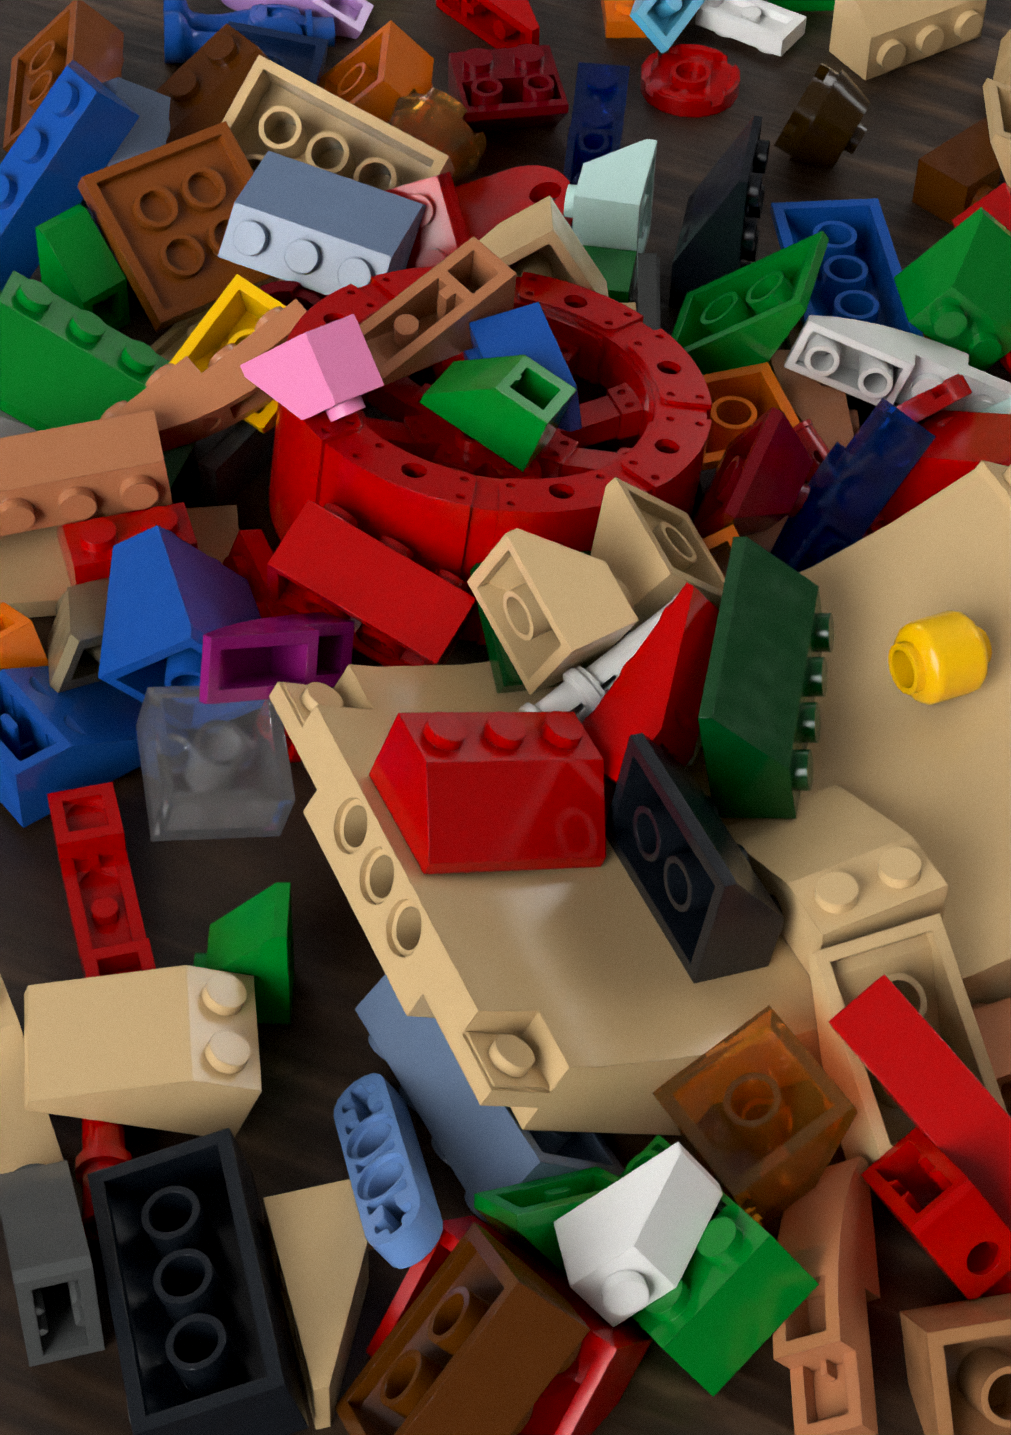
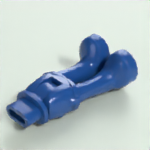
(189, 30)

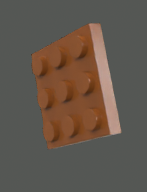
(169, 220)

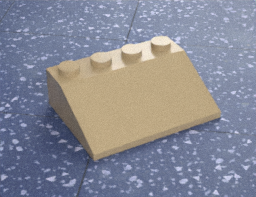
(311, 125)

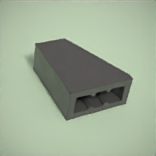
(50, 1263)

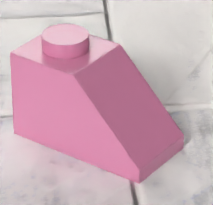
(318, 371)

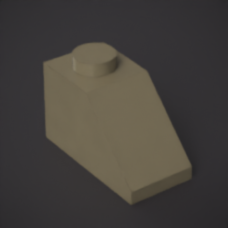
(77, 636)

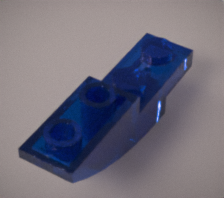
(596, 115)
(852, 487)

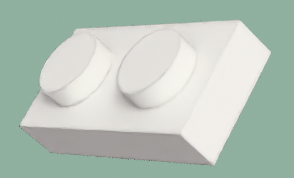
(754, 23)

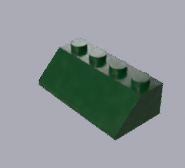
(763, 686)

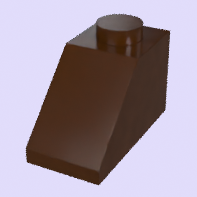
(957, 173)

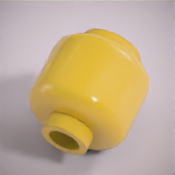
(939, 657)

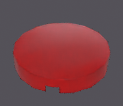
(690, 81)
(936, 399)

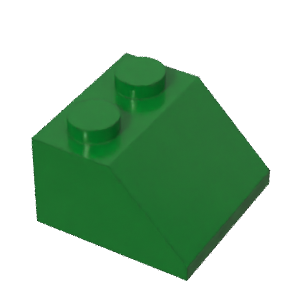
(963, 290)

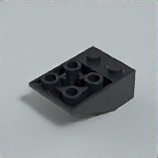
(721, 216)

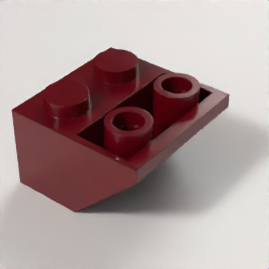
(507, 87)

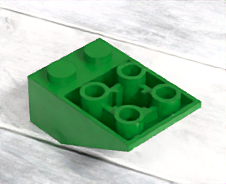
(728, 1296)

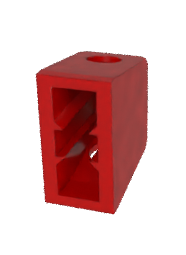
(944, 1215)

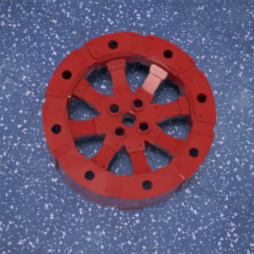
(454, 495)

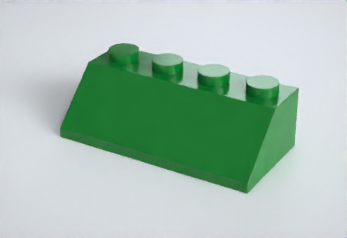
(67, 363)

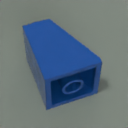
(160, 608)

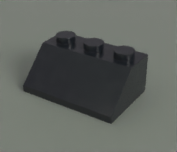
(689, 867)

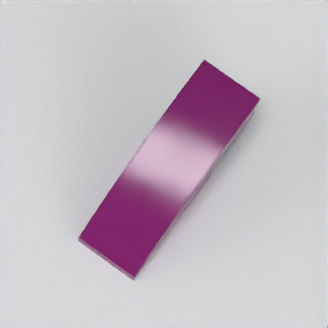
(253, 655)

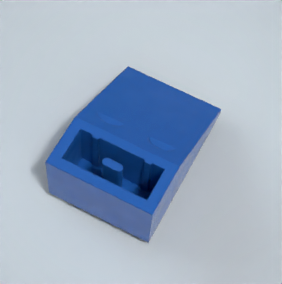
(60, 739)

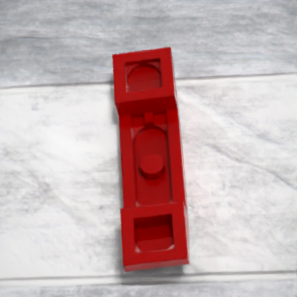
(99, 881)

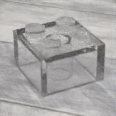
(212, 767)

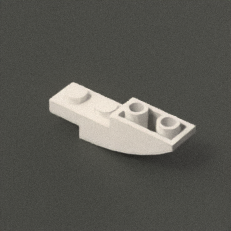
(886, 363)

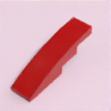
(931, 1087)

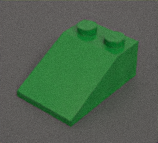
(751, 310)

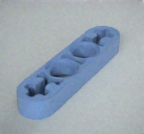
(387, 1171)

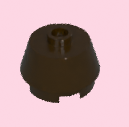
(825, 120)

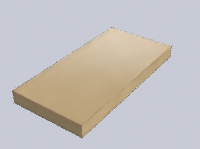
(35, 571)

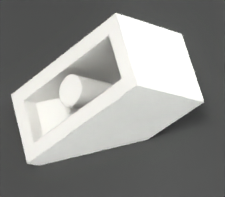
(638, 1234)

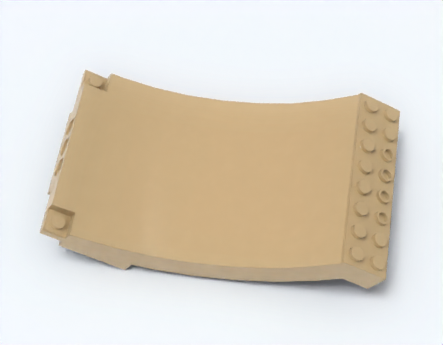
(562, 976)

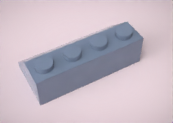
(475, 1140)

